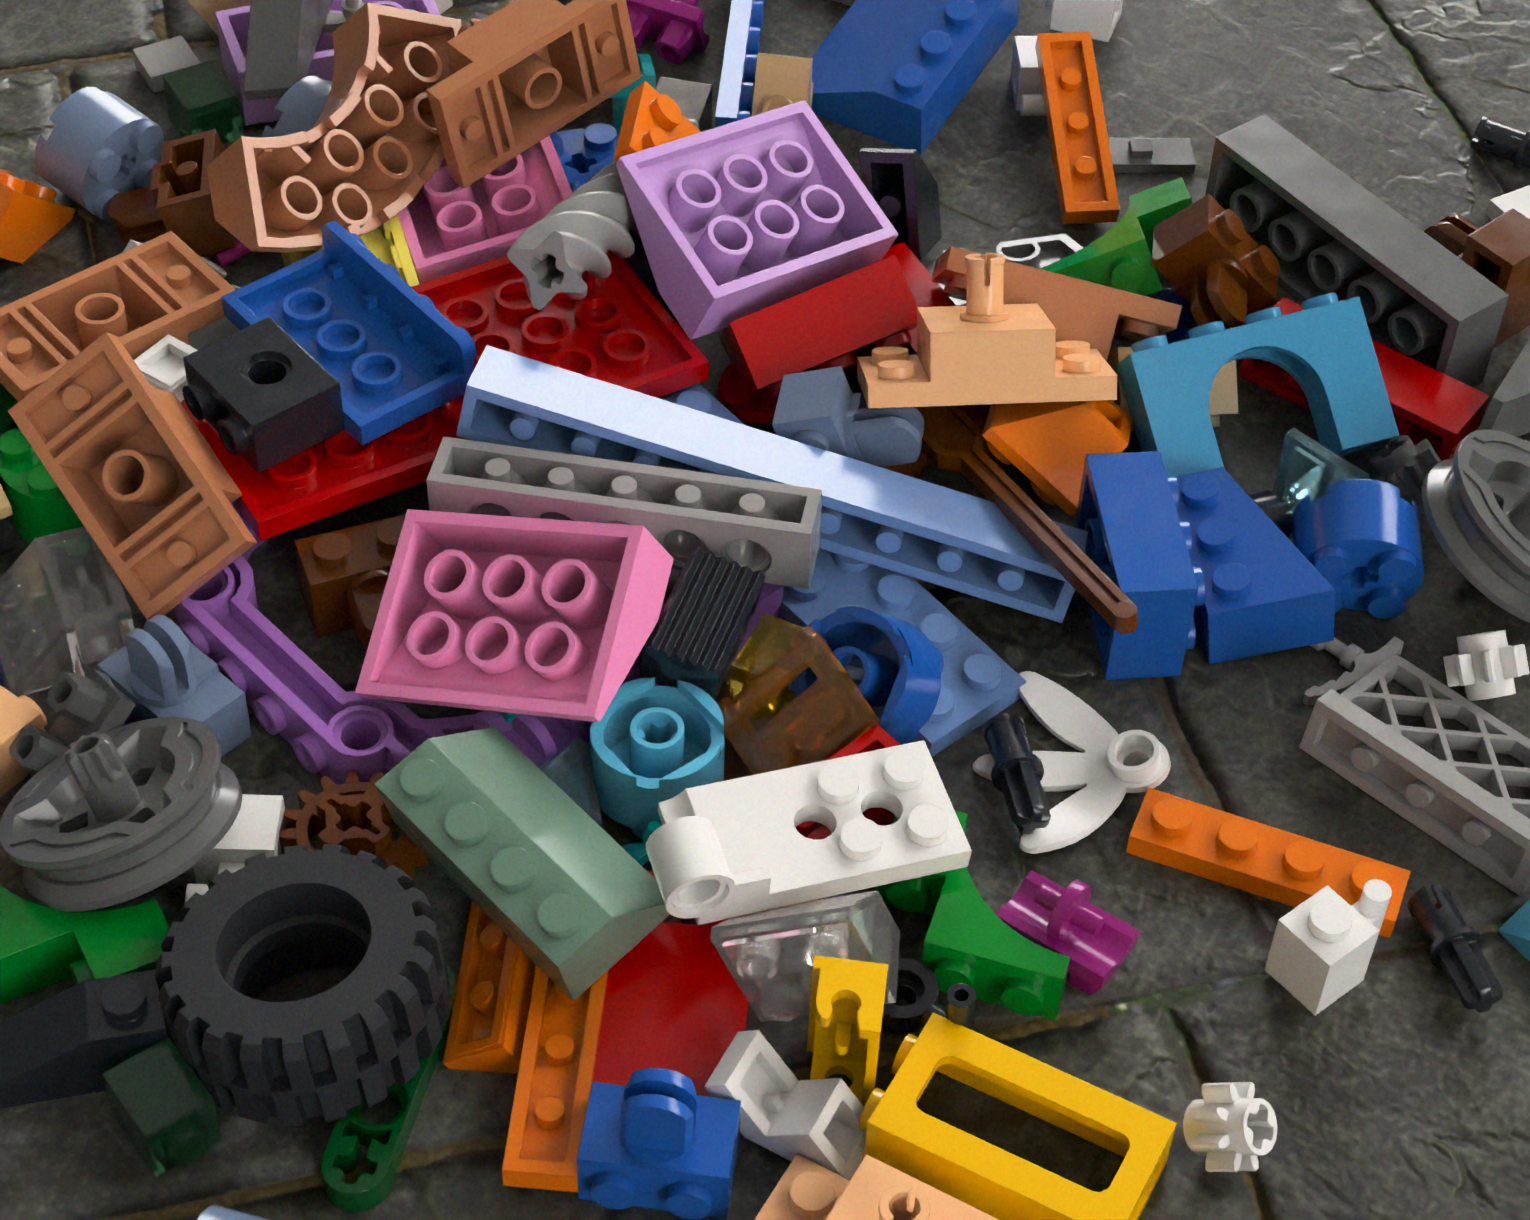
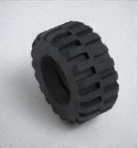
(318, 1050)

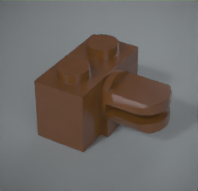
(176, 199)
(1499, 254)
(1215, 263)
(346, 575)

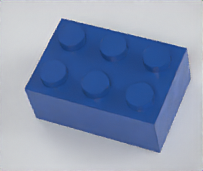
(1146, 552)

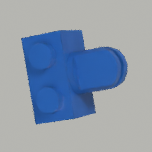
(659, 1146)

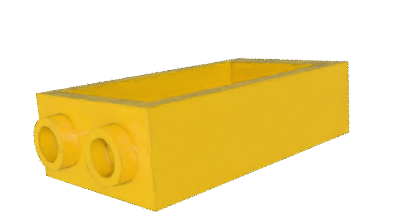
(993, 1177)

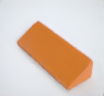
(490, 1000)

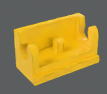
(846, 1021)

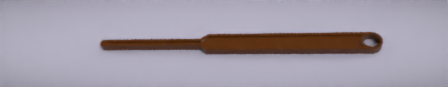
(958, 445)

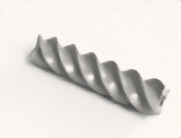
(576, 239)

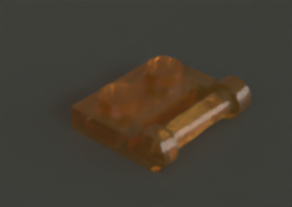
(812, 725)

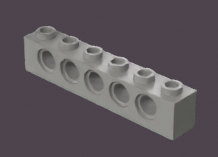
(739, 518)

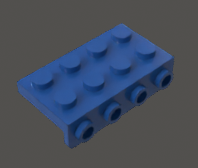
(365, 329)

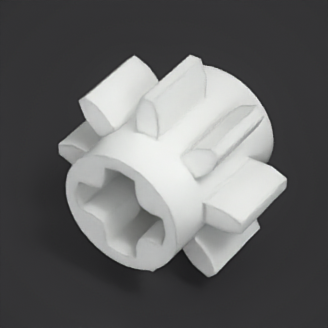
(1486, 665)
(1230, 1127)

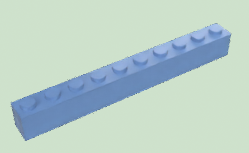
(865, 508)

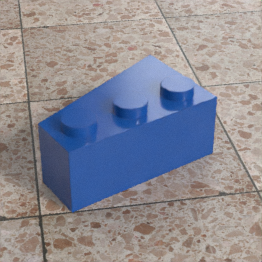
(1257, 582)

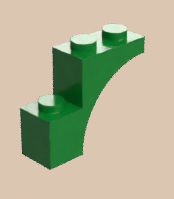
(1125, 252)
(54, 945)
(977, 947)

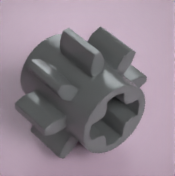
(1404, 465)

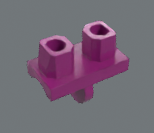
(673, 22)
(1070, 926)

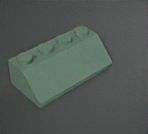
(524, 854)

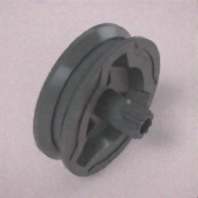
(1483, 515)
(120, 813)

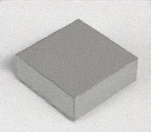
(162, 59)

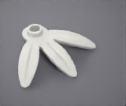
(1101, 771)

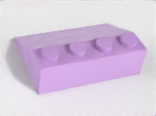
(750, 216)

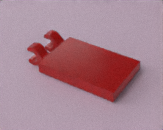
(669, 1007)

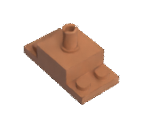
(528, 77)
(133, 295)
(1074, 306)
(135, 474)

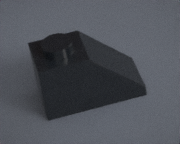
(905, 194)

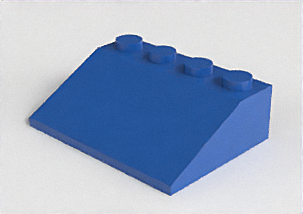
(906, 64)

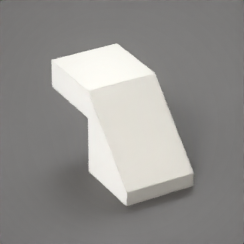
(787, 1113)

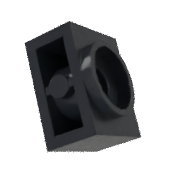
(263, 394)

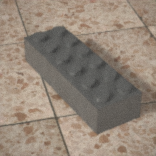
(1353, 244)

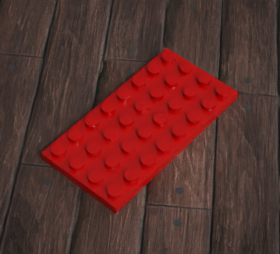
(609, 335)

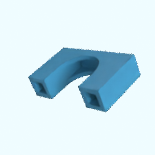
(1321, 347)

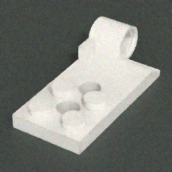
(737, 849)

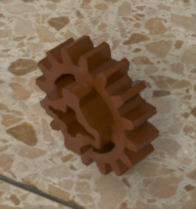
(353, 818)

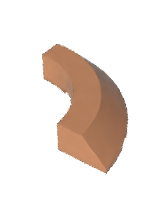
(362, 154)

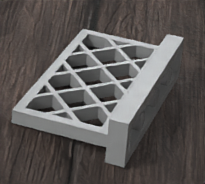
(1425, 788)

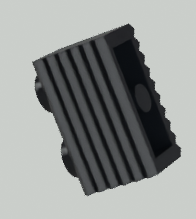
(702, 622)

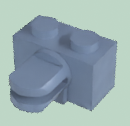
(825, 413)
(176, 679)

